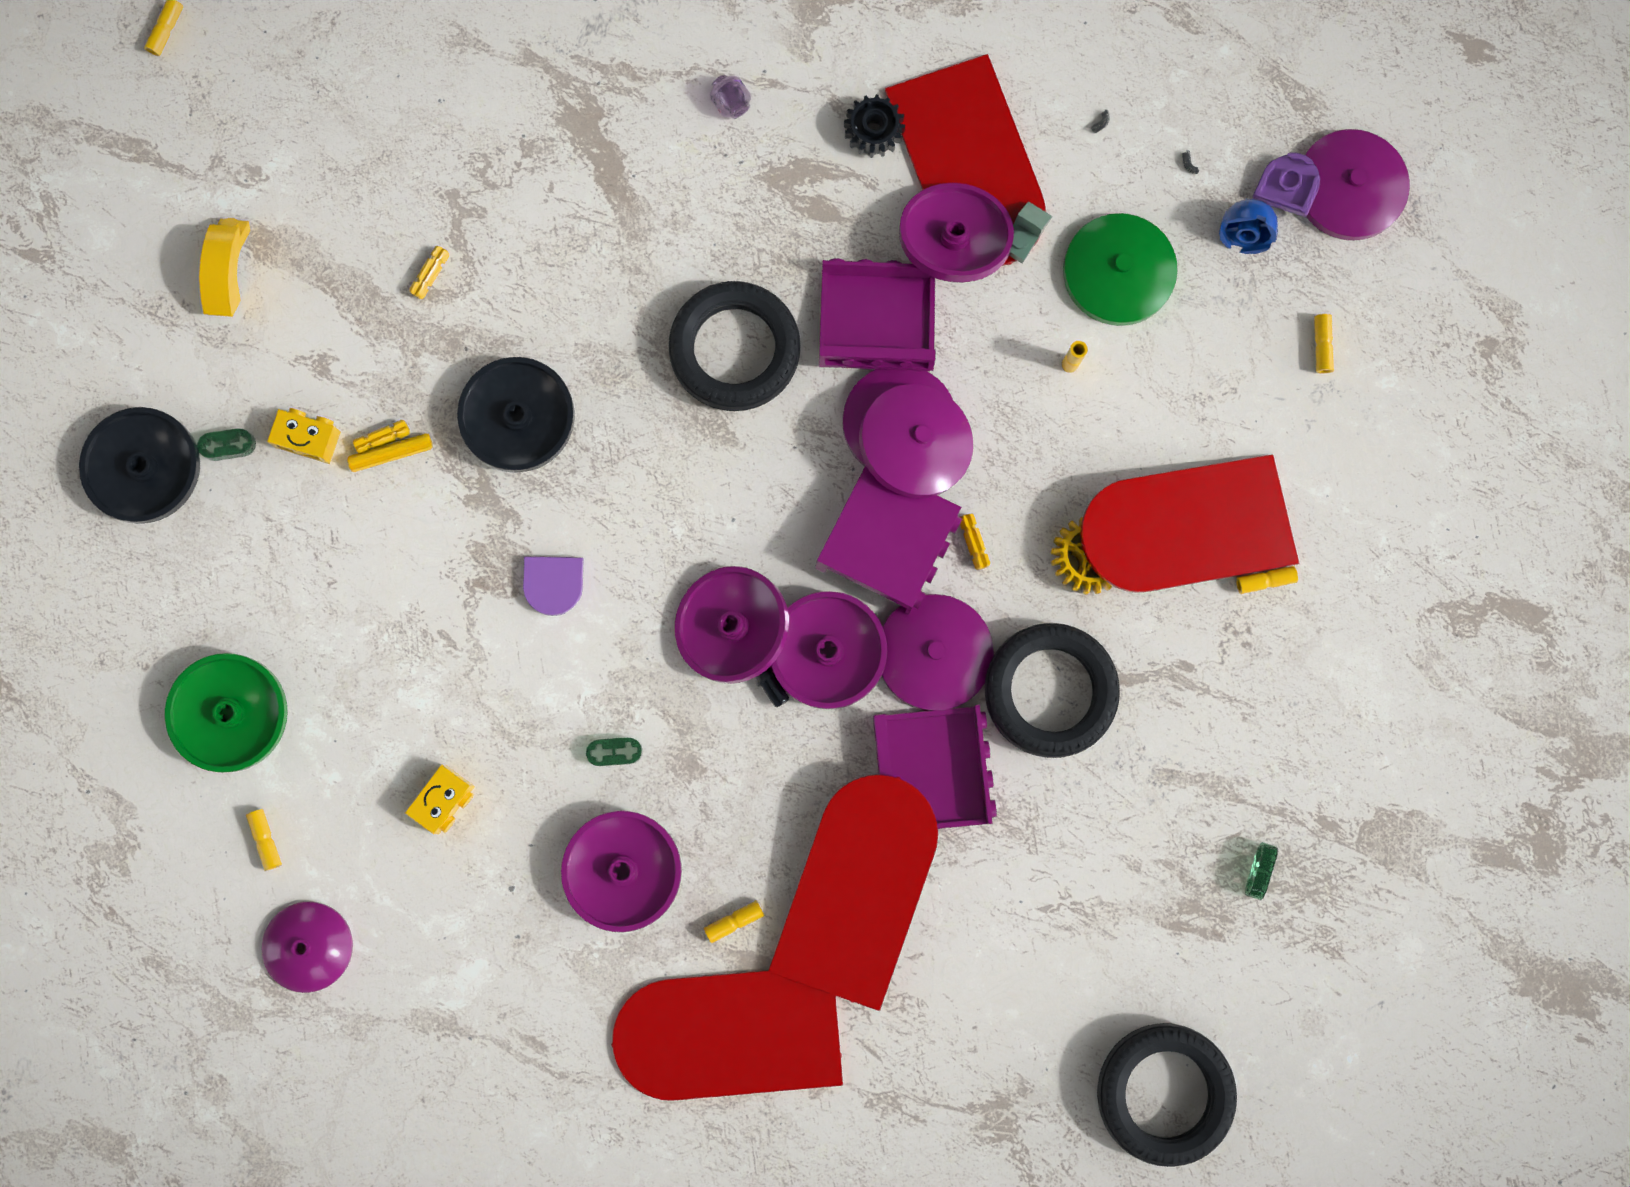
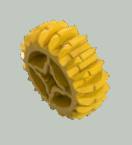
(1077, 551)

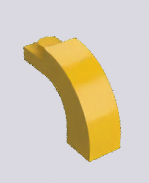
(219, 266)

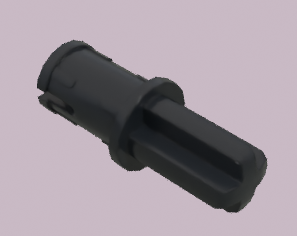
(772, 688)

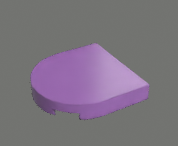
(1289, 184)
(553, 583)

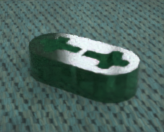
(226, 451)
(614, 759)
(1261, 871)

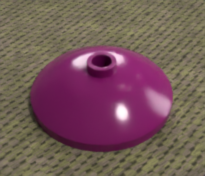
(326, 942)

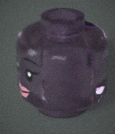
(730, 96)

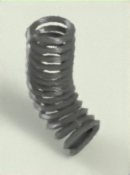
(1104, 116)
(1186, 156)

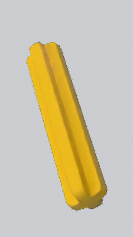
(390, 452)

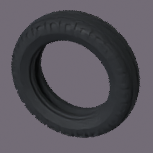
(725, 297)
(1095, 661)
(1220, 1102)

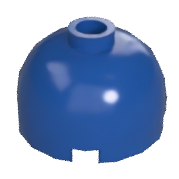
(1249, 226)

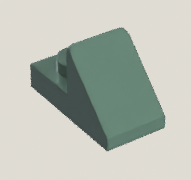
(1027, 230)

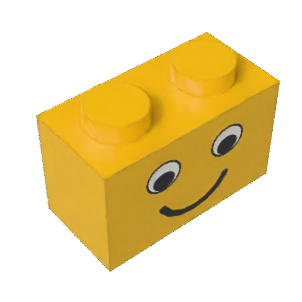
(303, 435)
(441, 800)

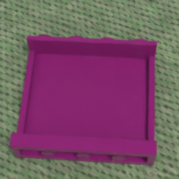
(876, 316)
(889, 541)
(943, 759)

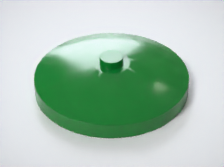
(1120, 269)
(226, 713)

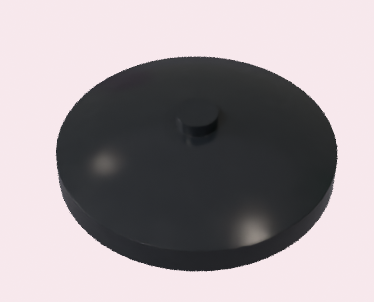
(516, 414)
(139, 465)

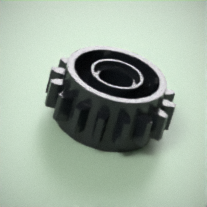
(874, 111)

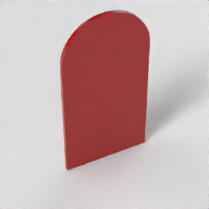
(966, 134)
(1189, 526)
(859, 890)
(727, 1037)

